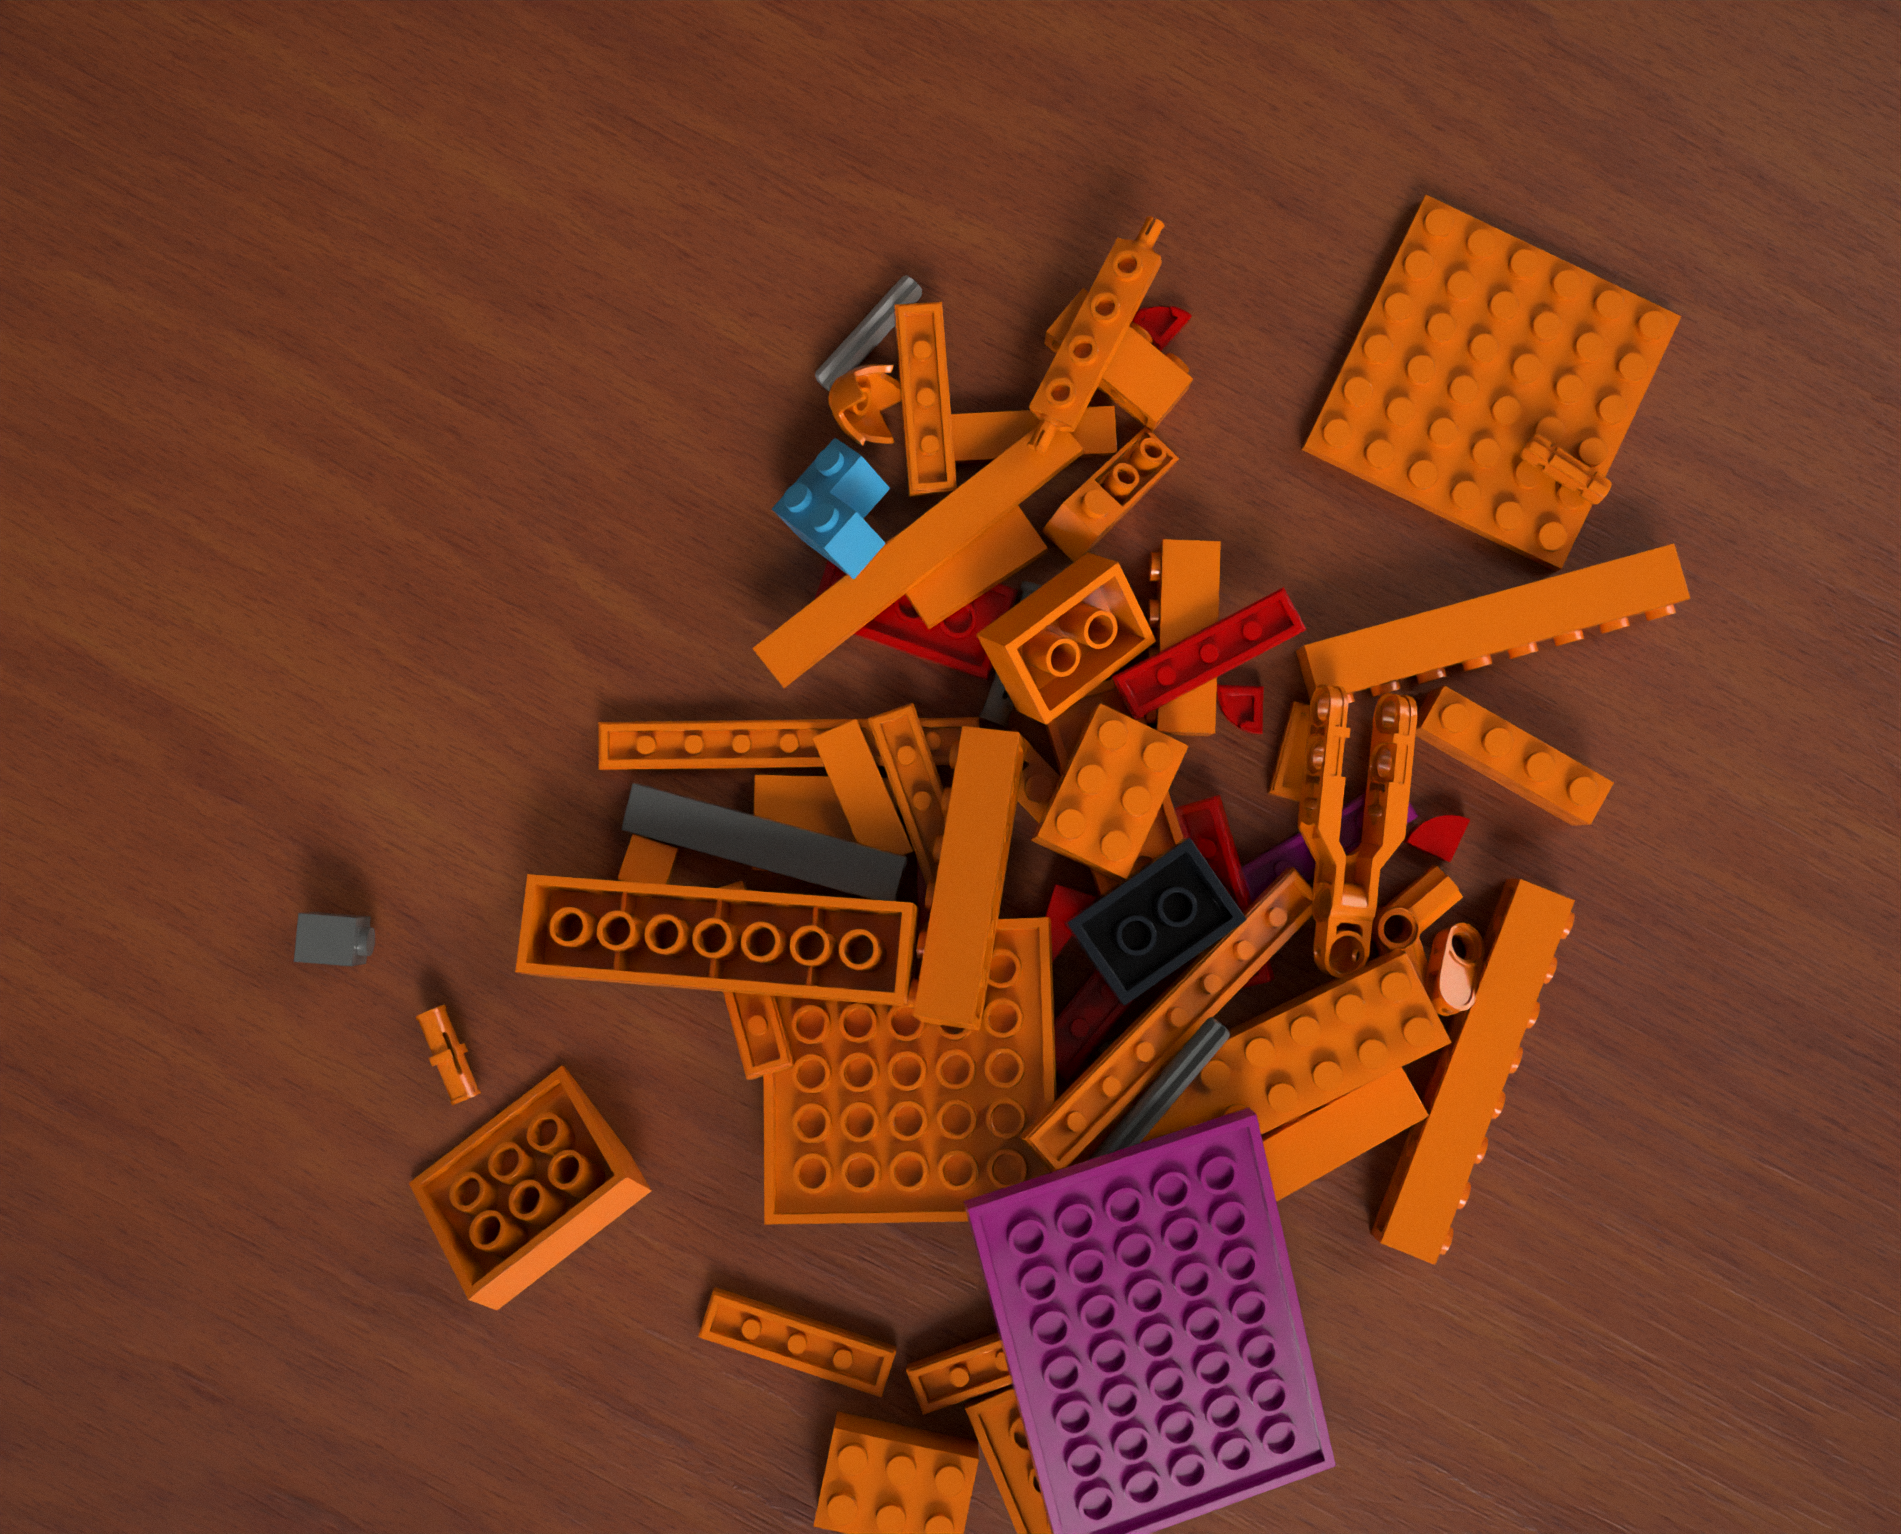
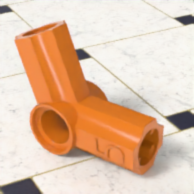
(1418, 908)

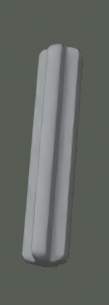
(868, 333)

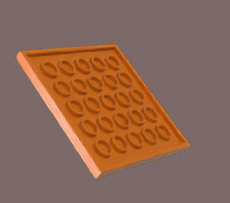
(1473, 357)
(910, 1113)

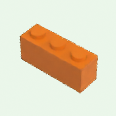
(1139, 374)

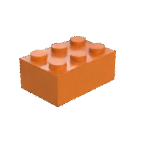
(1067, 637)
(1109, 793)
(895, 1479)

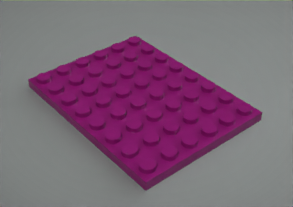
(1153, 1330)

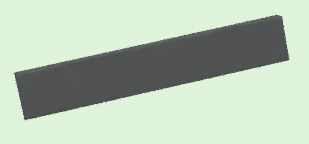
(764, 843)

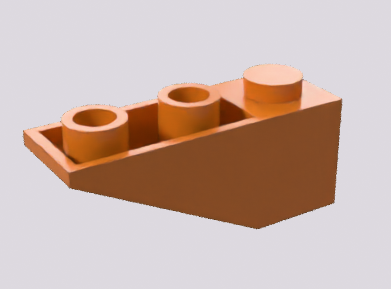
(1109, 494)

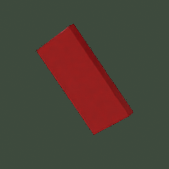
(948, 643)

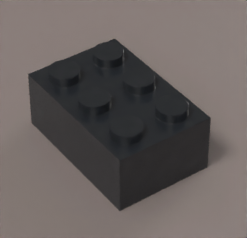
(1155, 920)

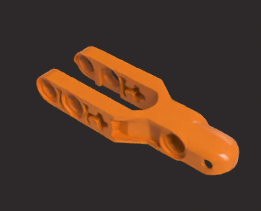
(1349, 883)

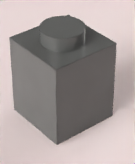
(333, 939)

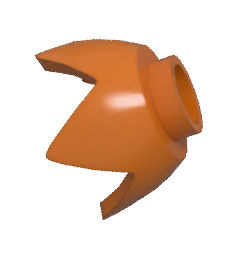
(860, 398)

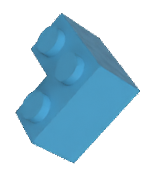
(830, 507)

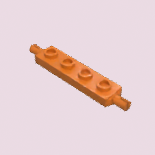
(1095, 334)

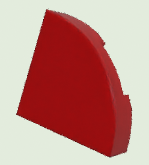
(1162, 323)
(1242, 706)
(1438, 836)

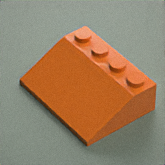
(527, 1190)

